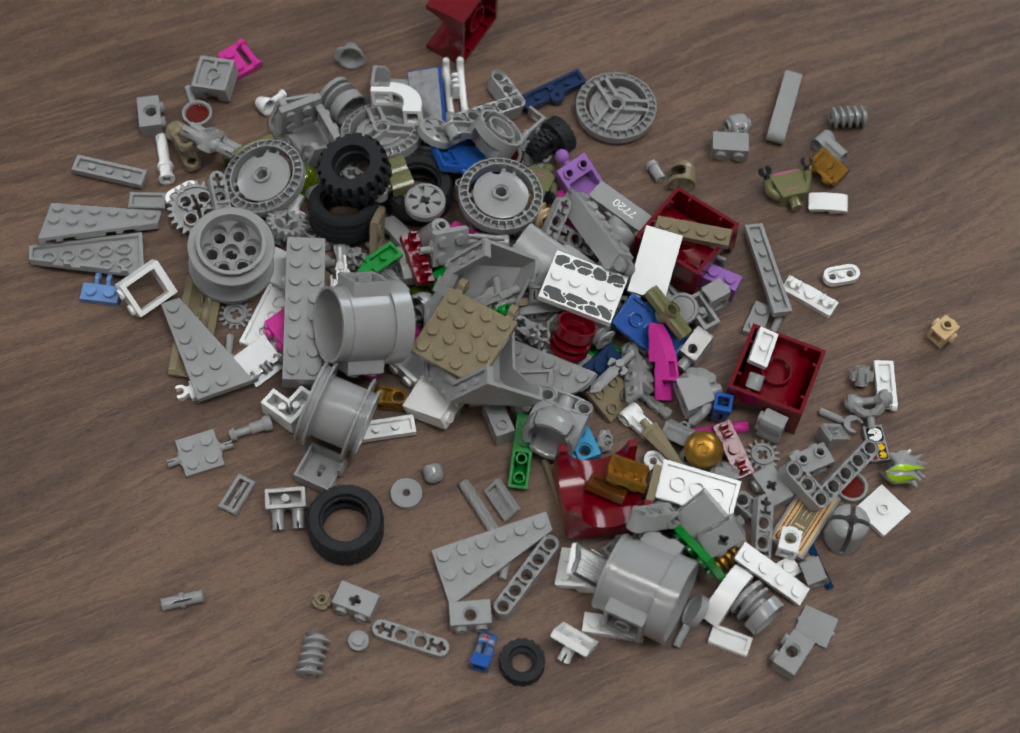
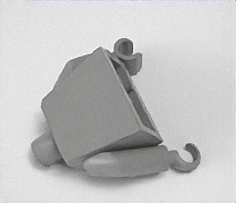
(695, 397)

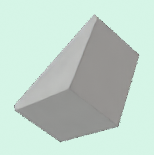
(832, 435)

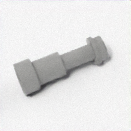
(254, 427)

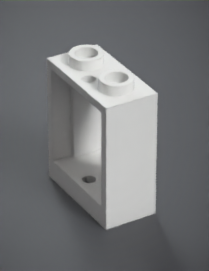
(161, 277)

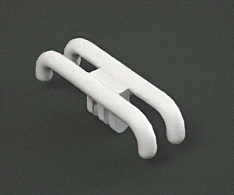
(454, 85)

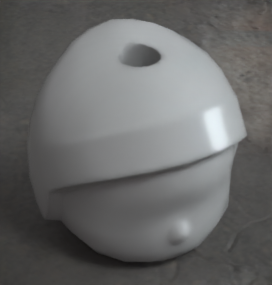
(433, 473)

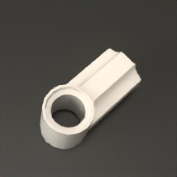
(631, 416)

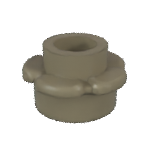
(322, 605)

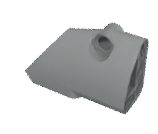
(539, 244)

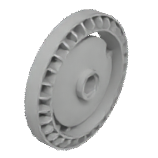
(619, 123)
(386, 126)
(265, 177)
(511, 185)

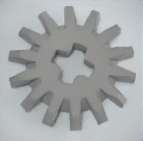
(232, 308)
(762, 447)

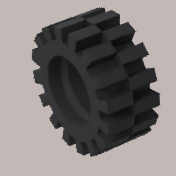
(542, 145)

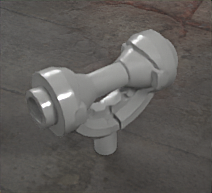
(882, 400)

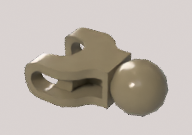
(184, 146)

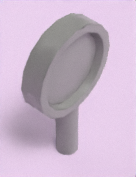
(688, 306)
(691, 616)

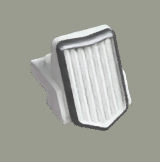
(579, 568)

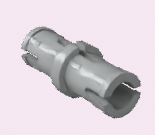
(168, 603)

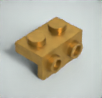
(828, 167)
(627, 473)

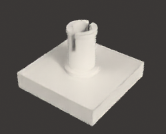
(573, 641)

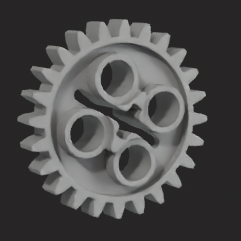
(180, 213)

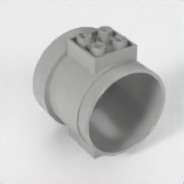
(364, 323)
(645, 587)

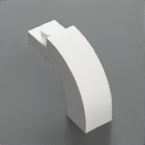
(400, 96)
(726, 594)

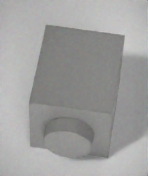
(814, 572)

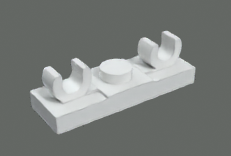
(810, 297)

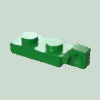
(381, 259)

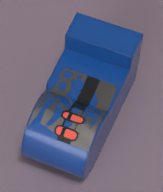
(722, 409)
(483, 652)

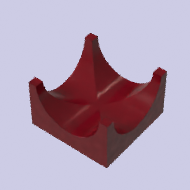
(583, 511)

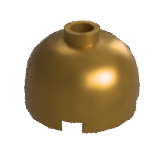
(703, 449)

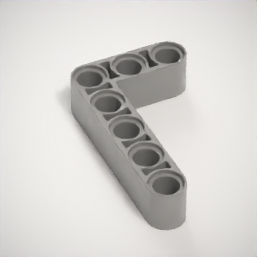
(507, 97)
(834, 478)

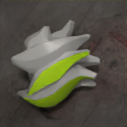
(904, 468)

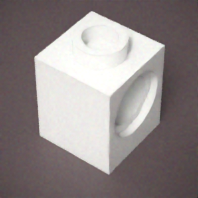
(785, 549)

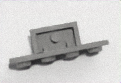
(639, 374)

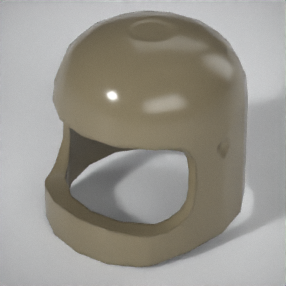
(683, 175)

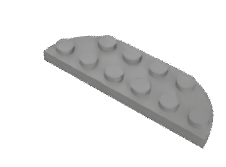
(567, 377)

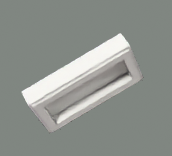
(730, 641)

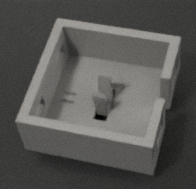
(314, 462)

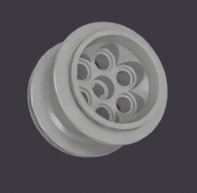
(221, 277)
(337, 411)

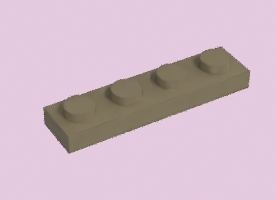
(696, 232)

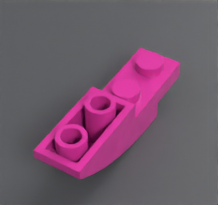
(666, 366)

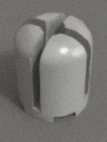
(846, 534)

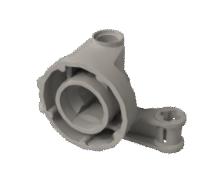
(491, 132)

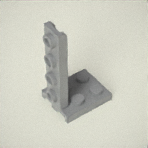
(305, 112)

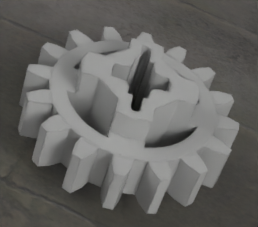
(286, 224)

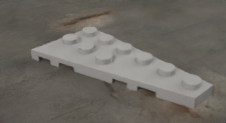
(94, 221)
(105, 254)
(205, 359)
(480, 557)

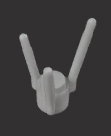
(502, 239)

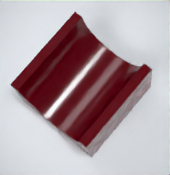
(462, 26)
(693, 258)
(786, 380)

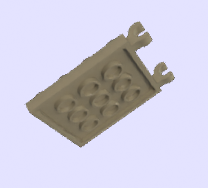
(464, 333)

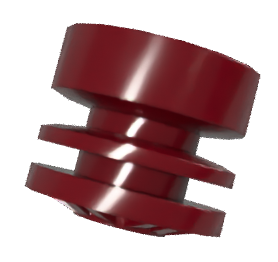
(572, 337)

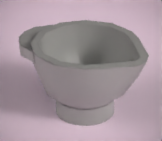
(350, 56)

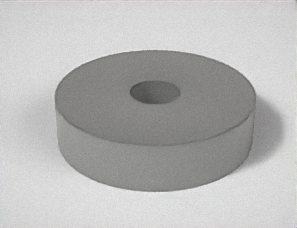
(406, 502)

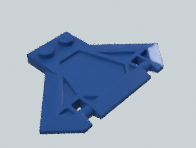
(458, 157)

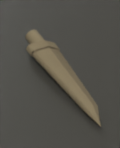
(658, 439)

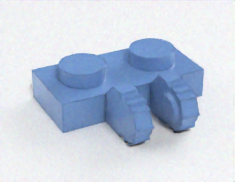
(98, 293)

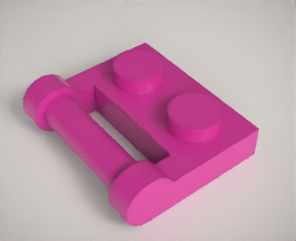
(232, 54)

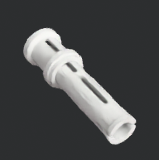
(164, 165)

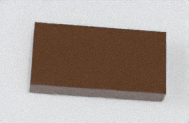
(603, 488)

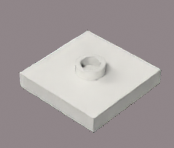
(884, 510)

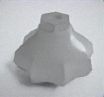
(604, 440)

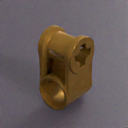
(388, 398)

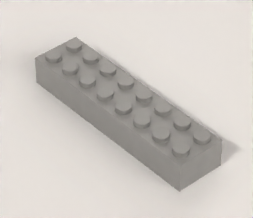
(302, 283)

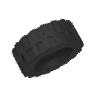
(562, 131)
(522, 646)

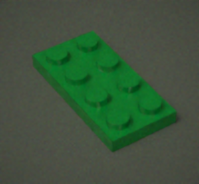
(697, 551)

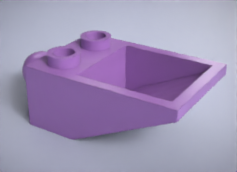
(583, 174)

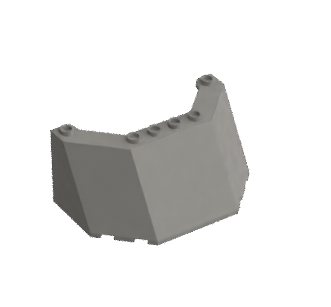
(500, 382)

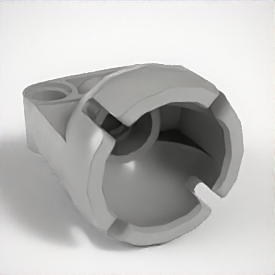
(556, 422)

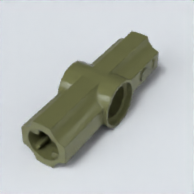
(667, 312)

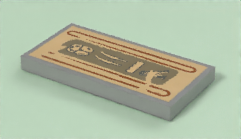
(804, 520)

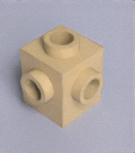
(943, 331)

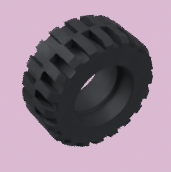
(348, 150)

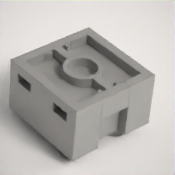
(215, 78)

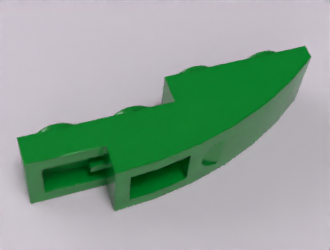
(521, 457)

